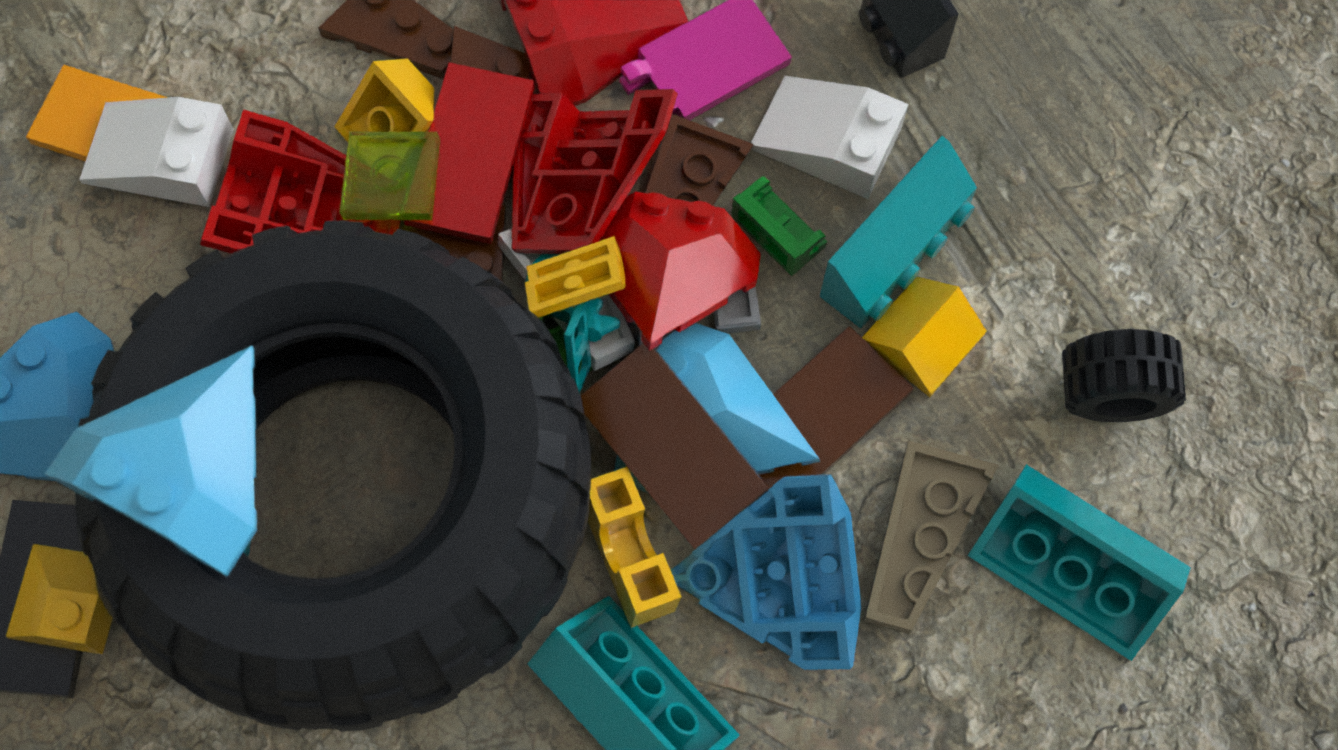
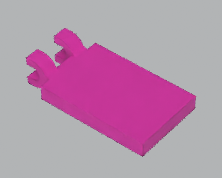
(709, 58)

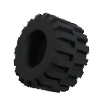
(1123, 375)

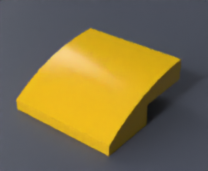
(575, 277)

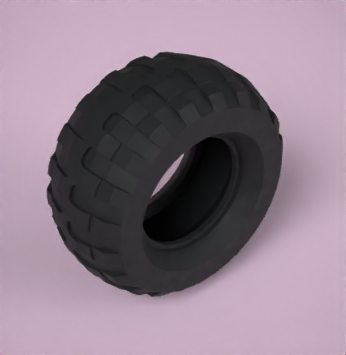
(467, 584)

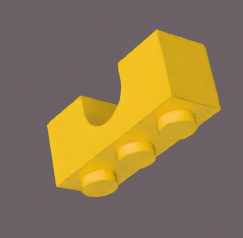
(636, 571)

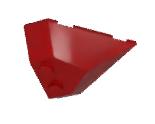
(678, 262)

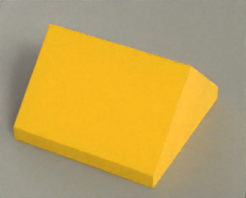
(926, 333)

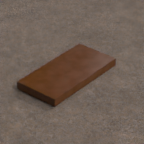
(838, 401)
(672, 445)

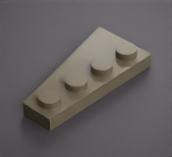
(925, 523)

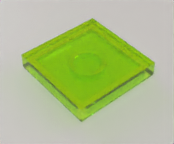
(390, 176)

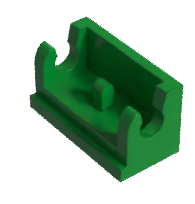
(776, 226)

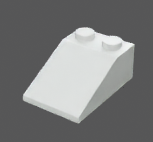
(831, 131)
(160, 148)

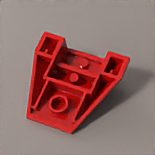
(584, 43)
(580, 167)
(277, 181)

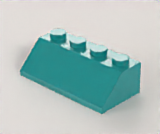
(899, 235)
(1080, 562)
(626, 686)

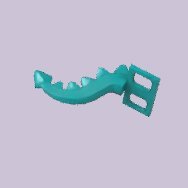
(582, 326)

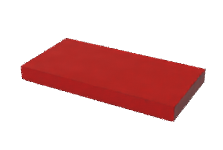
(479, 132)

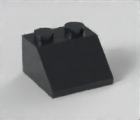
(910, 31)

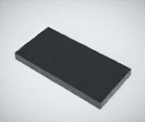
(27, 665)

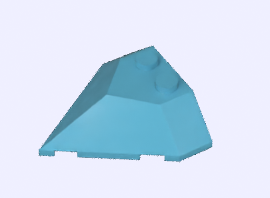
(734, 398)
(177, 461)

